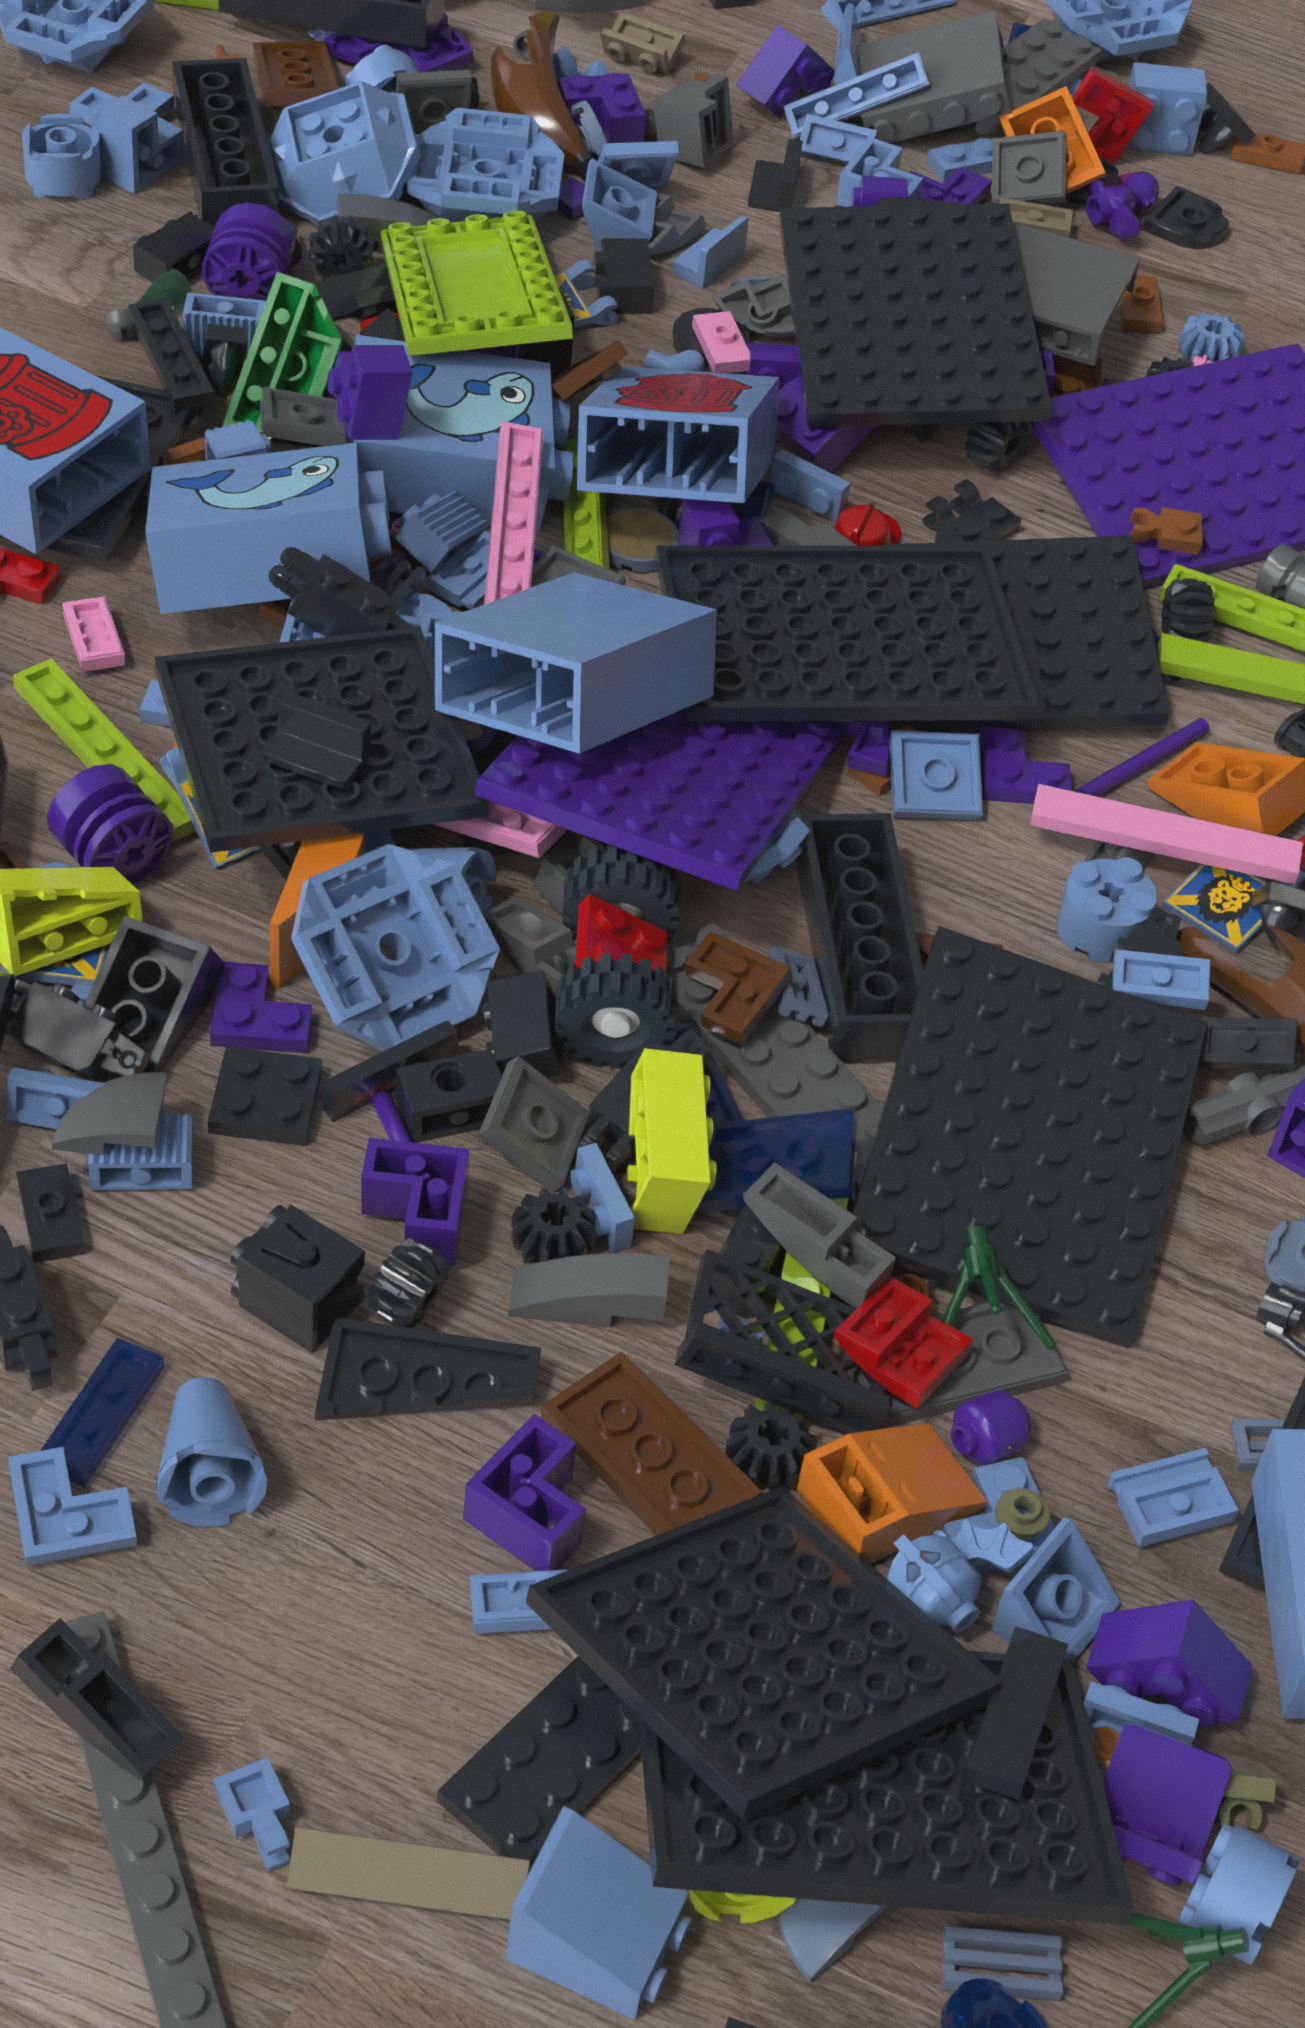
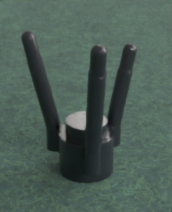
(1281, 1309)

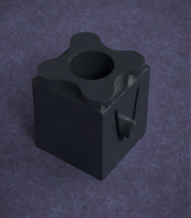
(298, 1276)

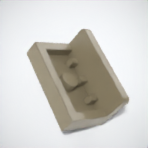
(642, 43)

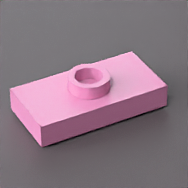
(721, 342)
(93, 634)

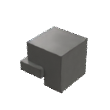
(697, 118)

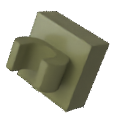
(1245, 1790)

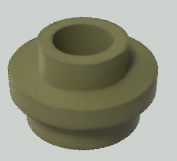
(1021, 1525)

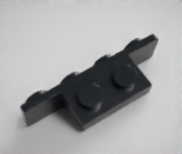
(357, 292)

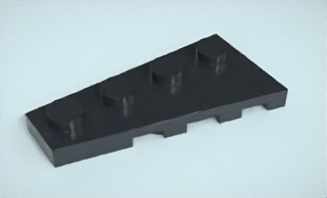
(411, 1370)

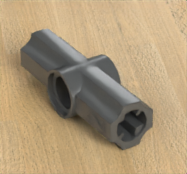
(1243, 1104)

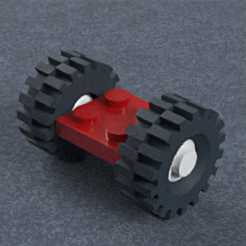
(618, 989)

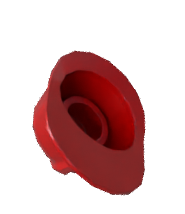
(867, 526)

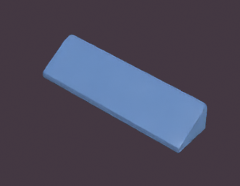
(878, 11)
(846, 50)
(860, 93)

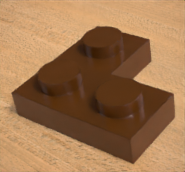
(745, 983)

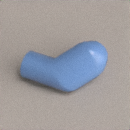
(687, 360)

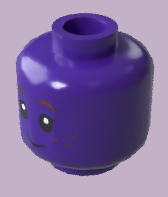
(992, 1427)

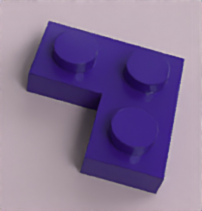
(960, 188)
(1007, 772)
(249, 1021)

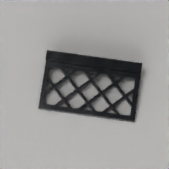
(780, 1374)

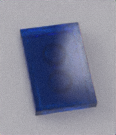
(808, 1145)

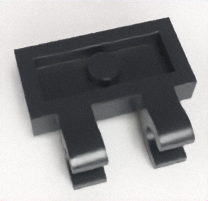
(978, 521)

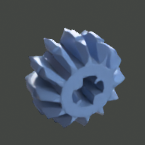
(1210, 336)

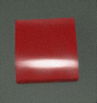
(902, 1342)

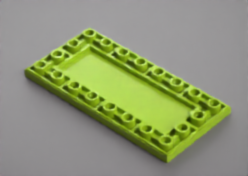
(473, 284)

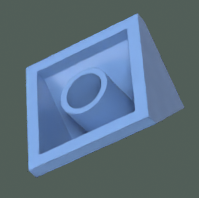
(617, 205)
(1058, 1593)

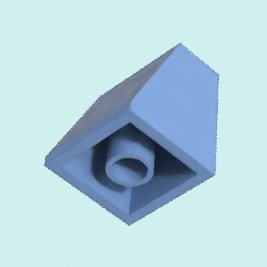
(596, 1918)

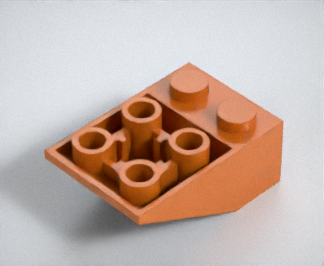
(887, 1486)

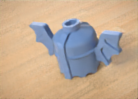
(946, 1580)

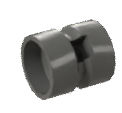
(1283, 576)

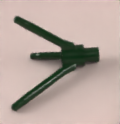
(984, 1268)
(1201, 1949)

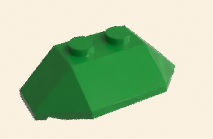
(289, 350)

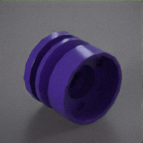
(247, 252)
(110, 823)

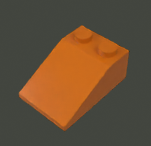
(1054, 114)
(1235, 786)
(312, 859)

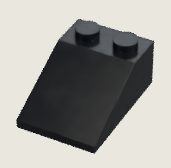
(155, 986)

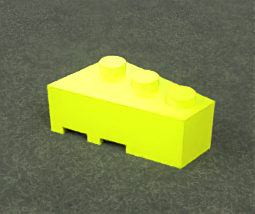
(60, 913)
(669, 1139)

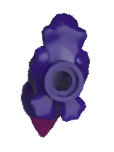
(1117, 203)

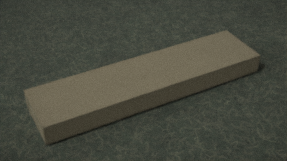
(405, 1873)

